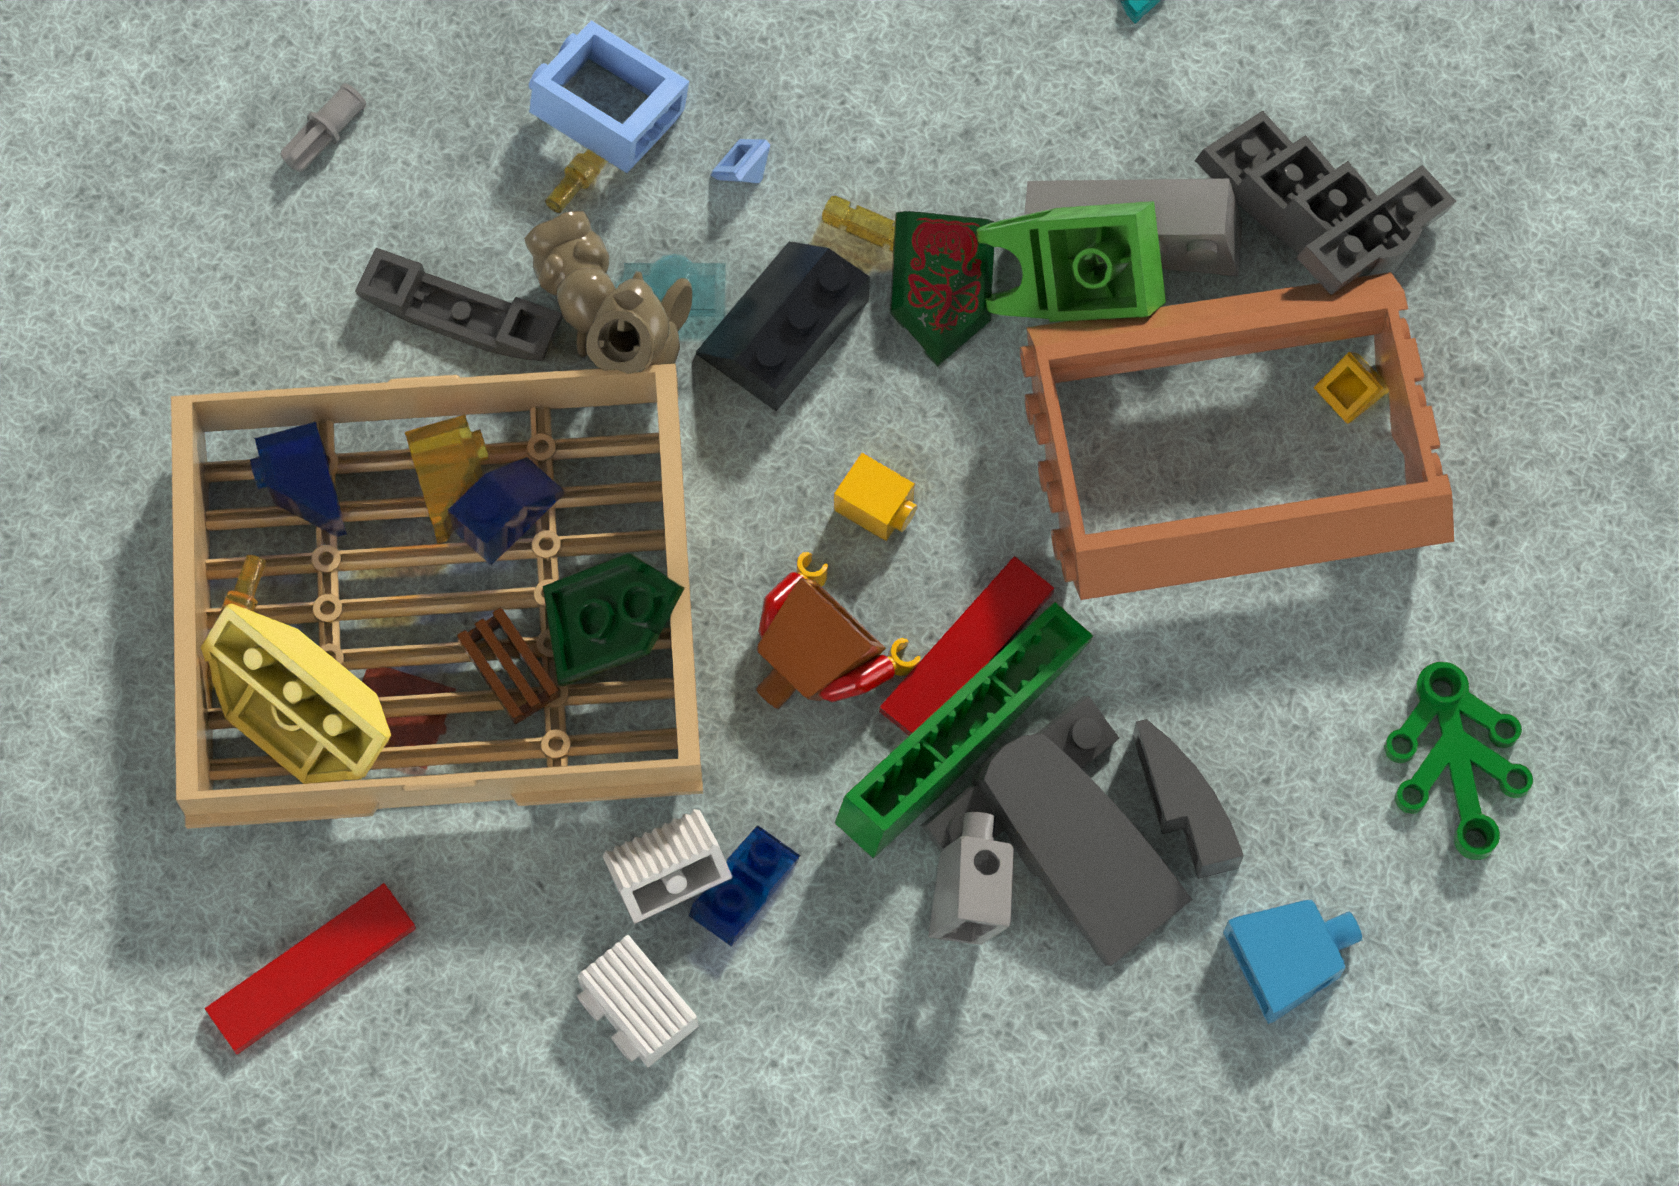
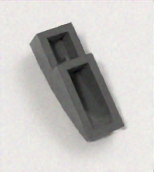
(1186, 802)

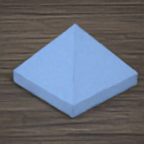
(743, 162)

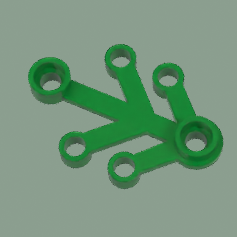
(1458, 752)

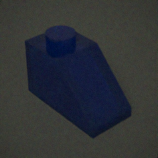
(299, 476)
(503, 507)

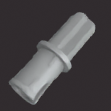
(323, 128)

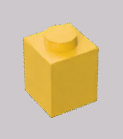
(875, 498)

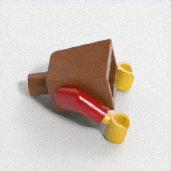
(819, 644)

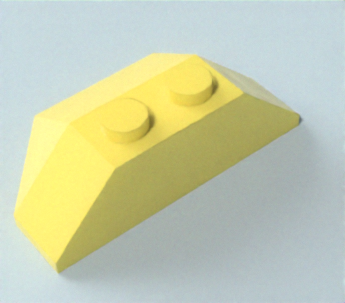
(293, 698)

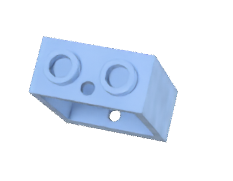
(615, 142)

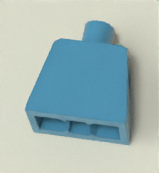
(1290, 953)

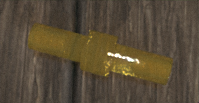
(578, 174)
(246, 584)

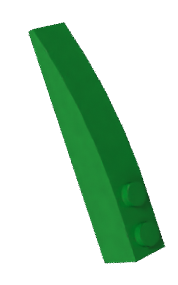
(959, 731)

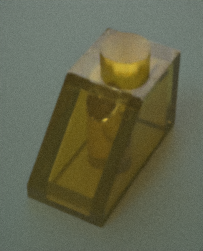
(446, 466)

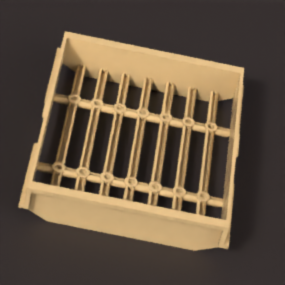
(421, 399)

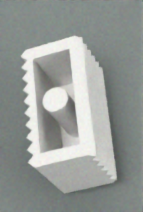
(667, 866)
(636, 1002)

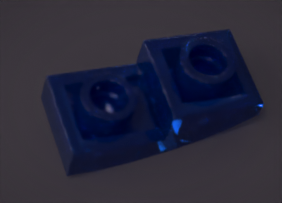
(756, 872)

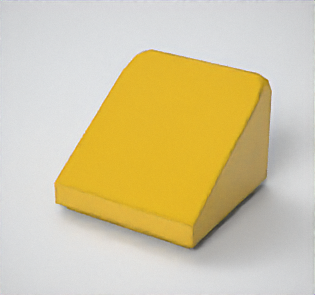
(1351, 387)

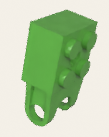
(1062, 266)

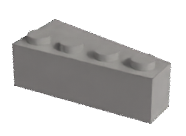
(1194, 217)

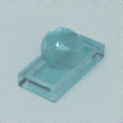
(706, 279)

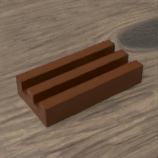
(484, 630)

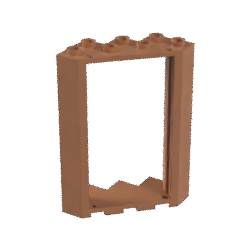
(1255, 537)

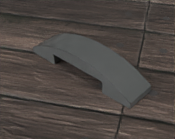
(457, 311)

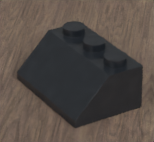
(787, 321)

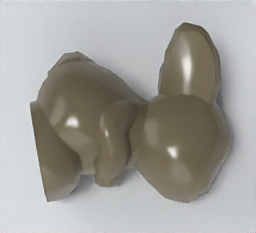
(572, 266)
(637, 328)

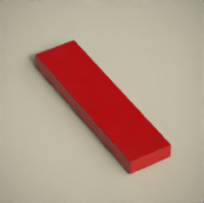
(968, 645)
(310, 968)

